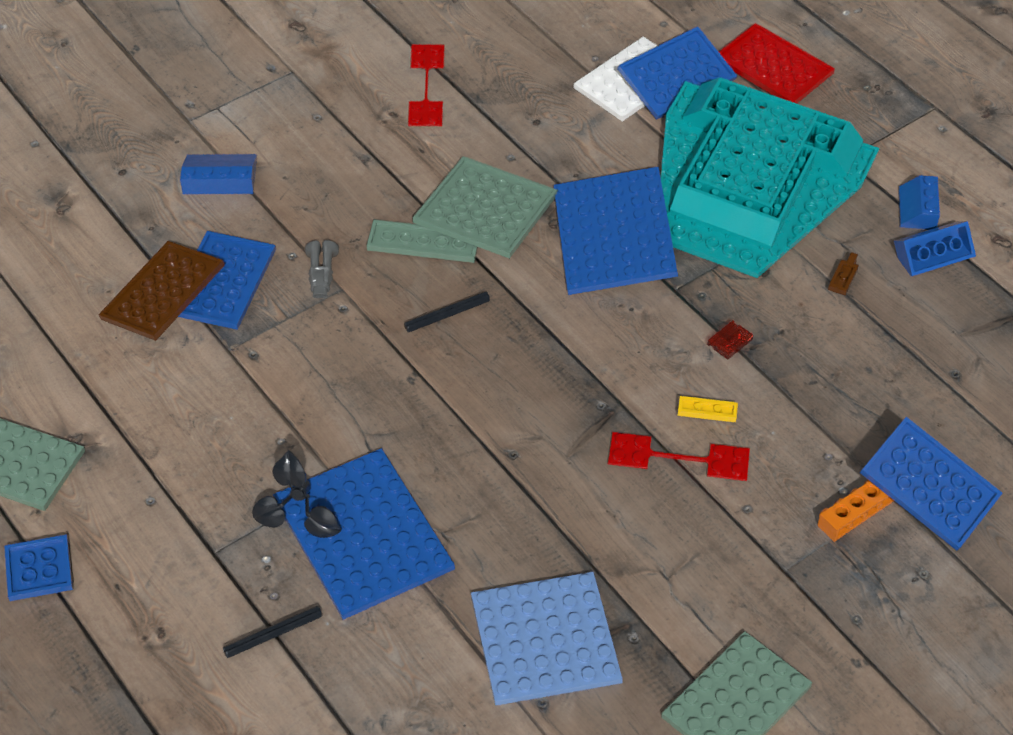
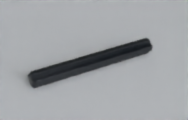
(447, 311)
(272, 631)

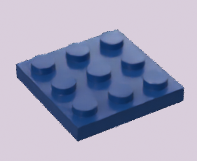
(38, 567)

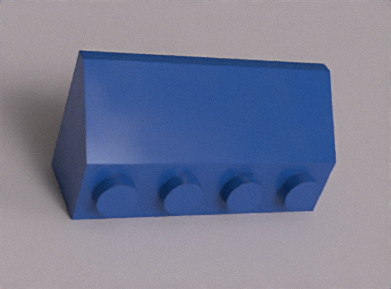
(935, 248)

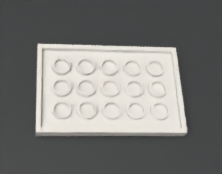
(609, 87)

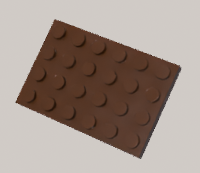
(161, 290)

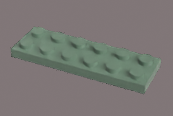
(417, 241)

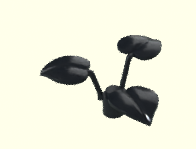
(290, 472)

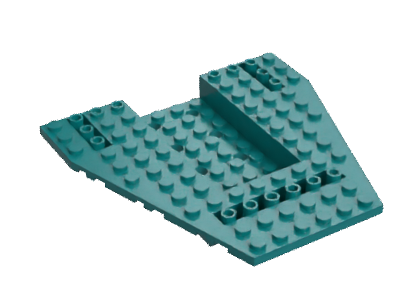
(728, 216)

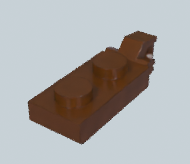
(844, 275)

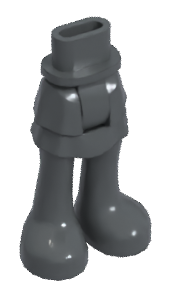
(321, 276)

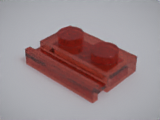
(730, 339)

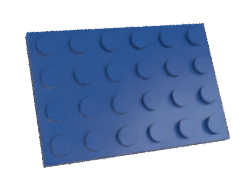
(664, 69)
(234, 286)
(931, 483)

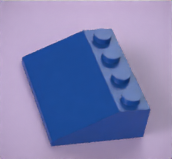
(218, 174)

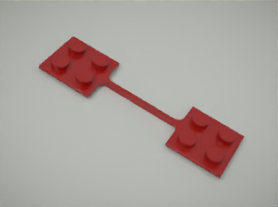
(425, 111)
(722, 462)

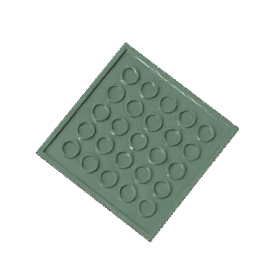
(485, 207)

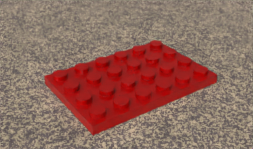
(775, 64)

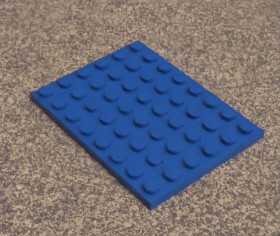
(614, 231)
(382, 539)

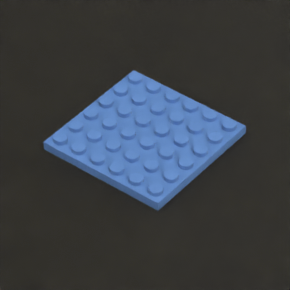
(545, 638)

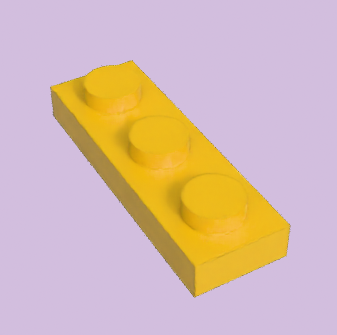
(707, 409)

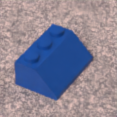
(919, 203)

